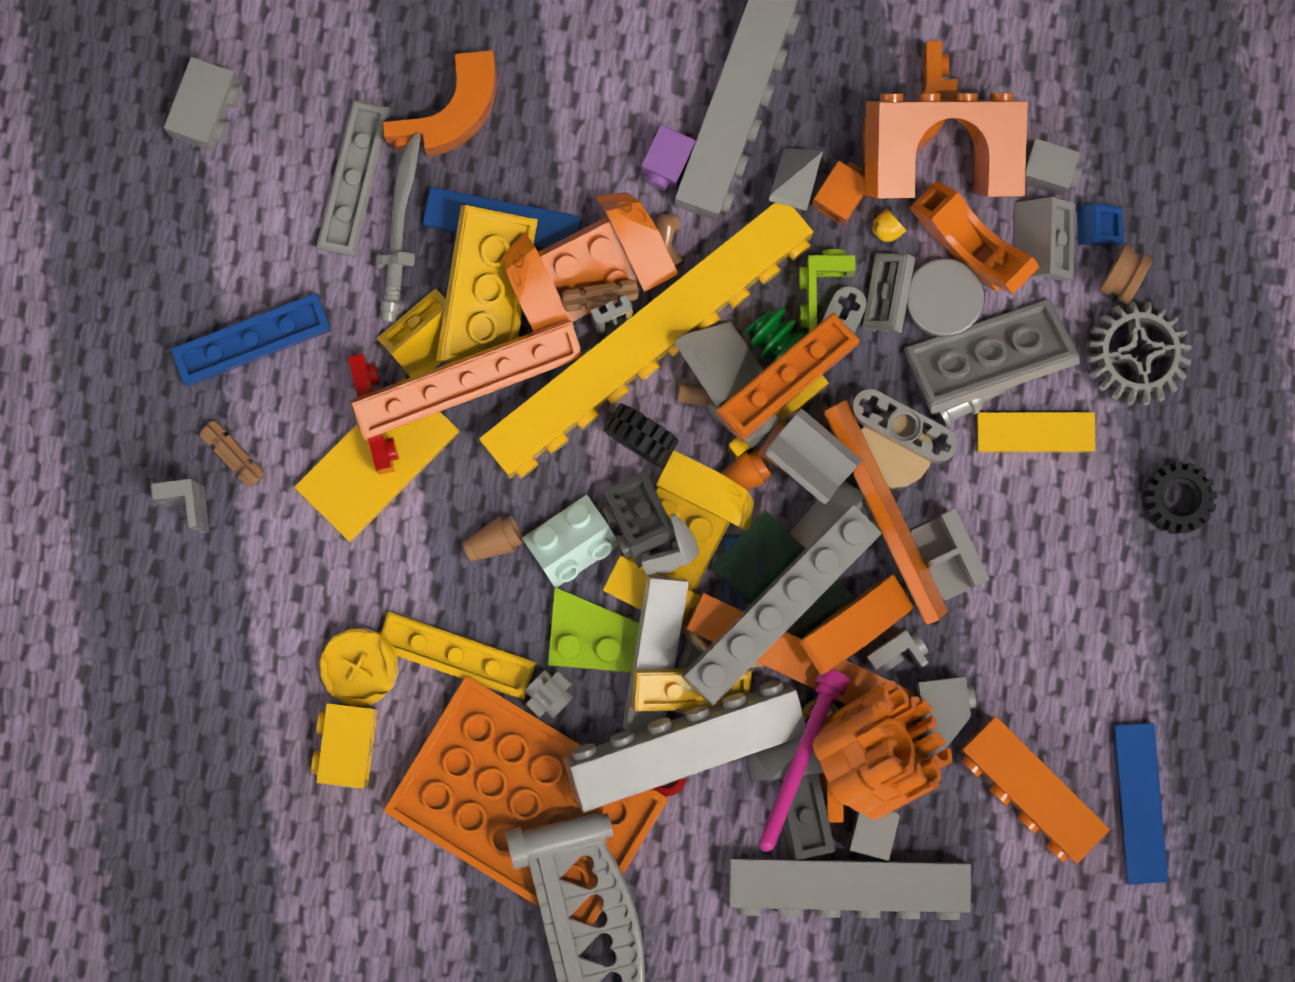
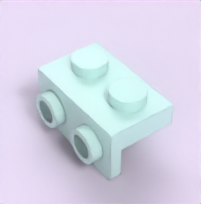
(571, 541)

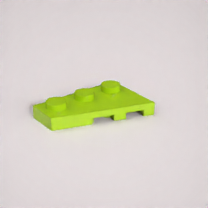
(590, 635)

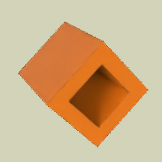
(841, 192)

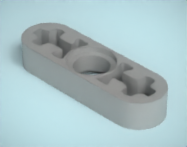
(925, 448)

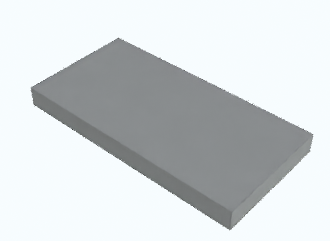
(991, 356)

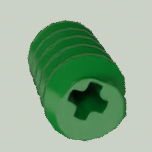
(774, 333)

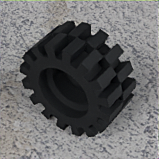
(641, 435)
(1202, 498)

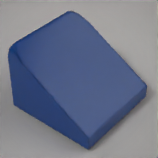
(1100, 224)

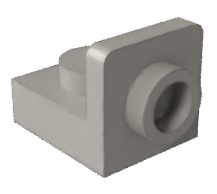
(890, 654)

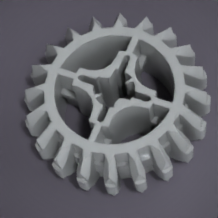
(1139, 370)

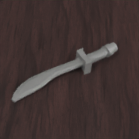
(396, 258)

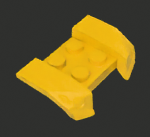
(707, 507)

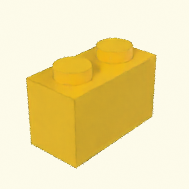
(345, 745)

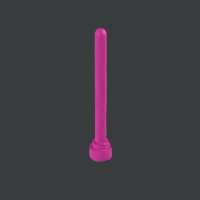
(829, 688)

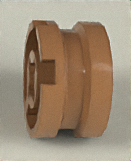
(1126, 273)

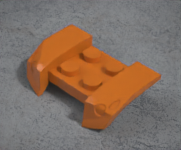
(608, 251)

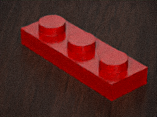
(382, 448)

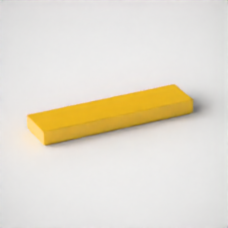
(458, 655)

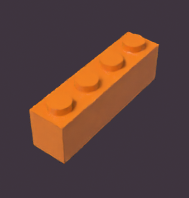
(1034, 790)

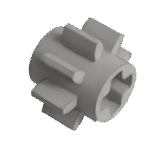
(548, 694)

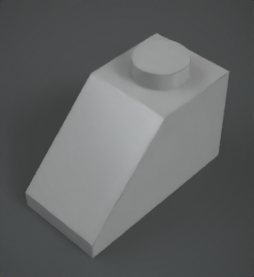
(950, 704)

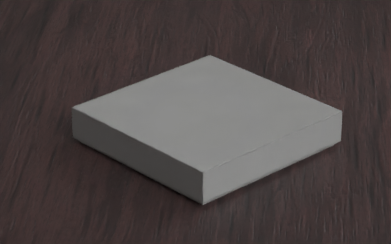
(719, 360)

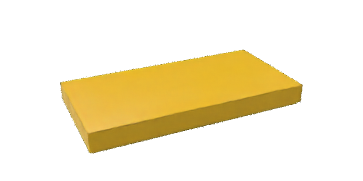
(479, 297)
(350, 489)

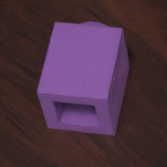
(667, 158)

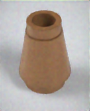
(494, 539)

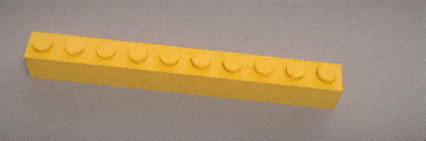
(646, 338)

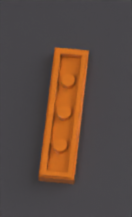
(787, 377)

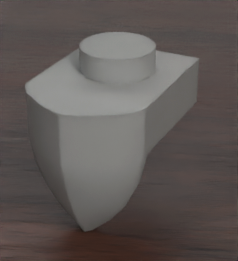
(673, 553)

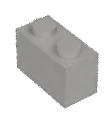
(203, 104)

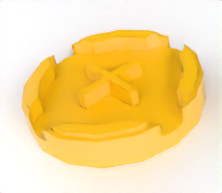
(359, 666)

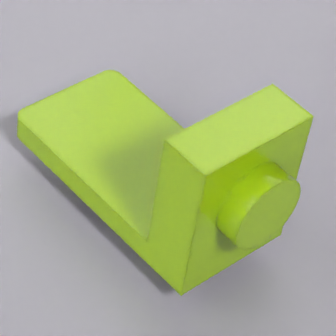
(830, 264)

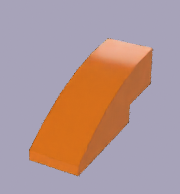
(856, 624)

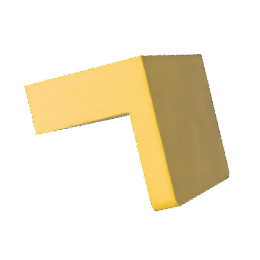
(416, 335)

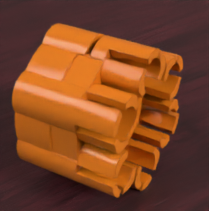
(875, 752)

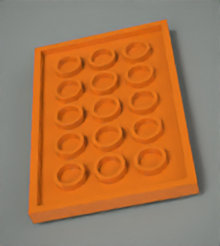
(503, 770)

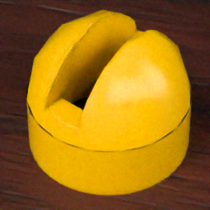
(887, 227)

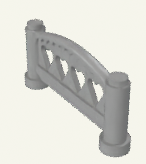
(550, 853)

